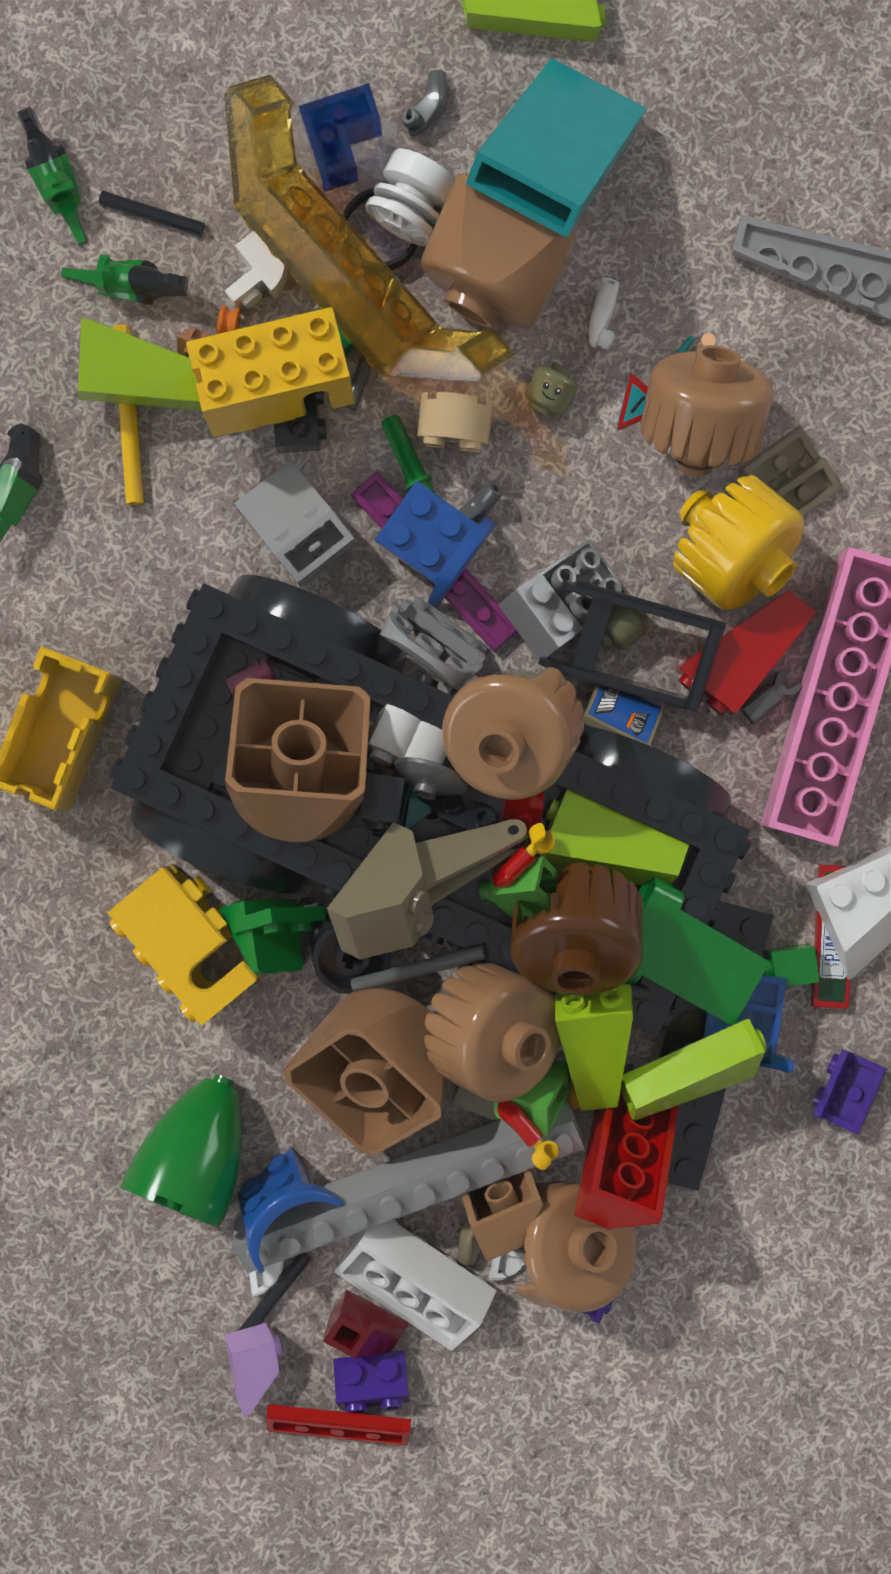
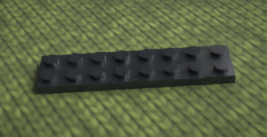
(699, 1117)

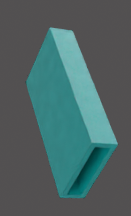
(556, 147)

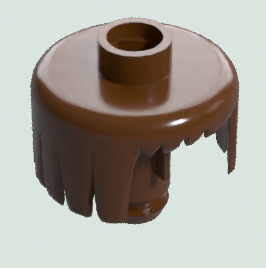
(588, 936)

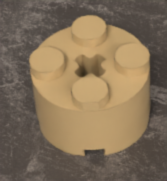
(454, 420)

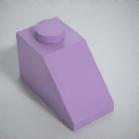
(252, 1363)

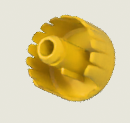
(739, 543)

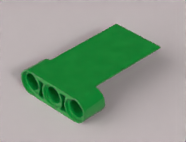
(694, 957)

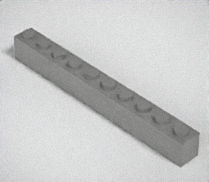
(406, 1187)

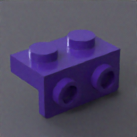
(849, 1091)
(371, 1382)

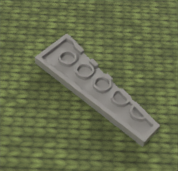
(821, 262)

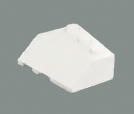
(856, 909)

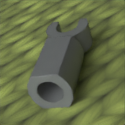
(767, 698)

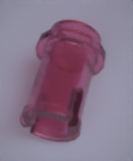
(259, 670)

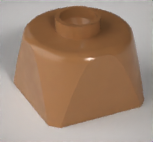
(494, 259)
(297, 757)
(370, 1070)

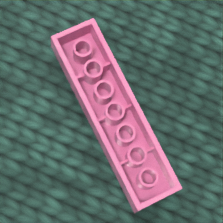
(835, 703)

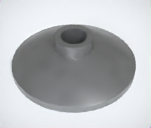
(429, 778)

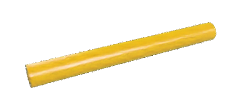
(130, 446)

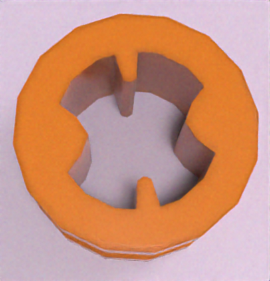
(228, 319)

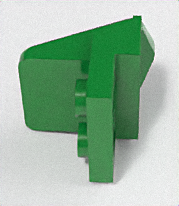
(270, 932)

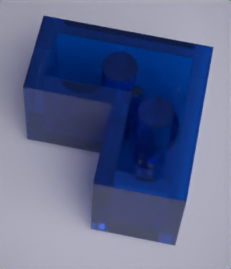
(334, 126)

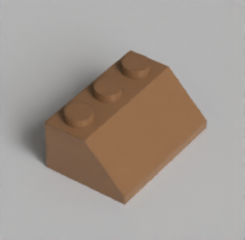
(502, 1213)

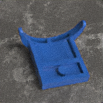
(433, 538)
(765, 1014)
(274, 1192)

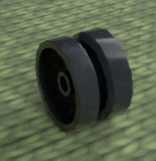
(337, 967)

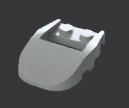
(427, 650)

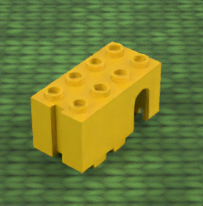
(267, 370)
(56, 730)
(175, 934)

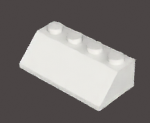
(417, 1282)

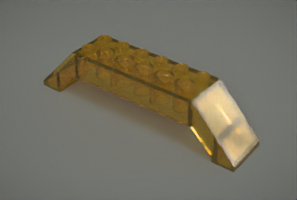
(332, 256)

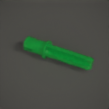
(405, 452)

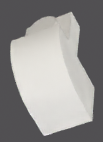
(265, 273)

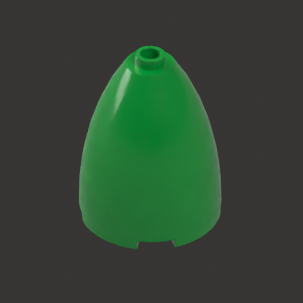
(192, 1153)

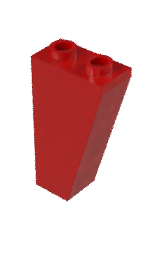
(749, 652)

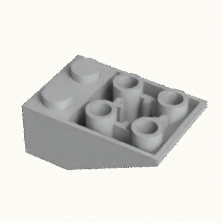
(296, 523)
(551, 615)

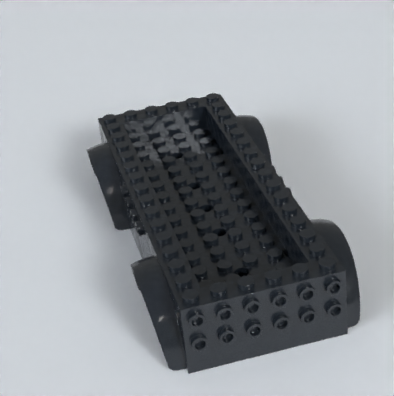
(182, 750)

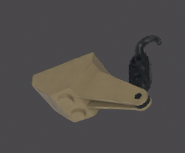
(394, 888)

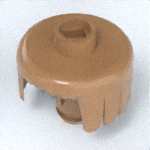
(706, 406)
(513, 732)
(492, 1032)
(573, 1260)

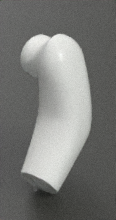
(602, 314)

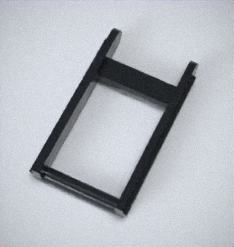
(593, 633)

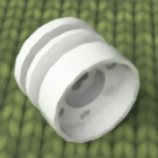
(412, 197)

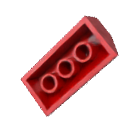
(626, 1168)

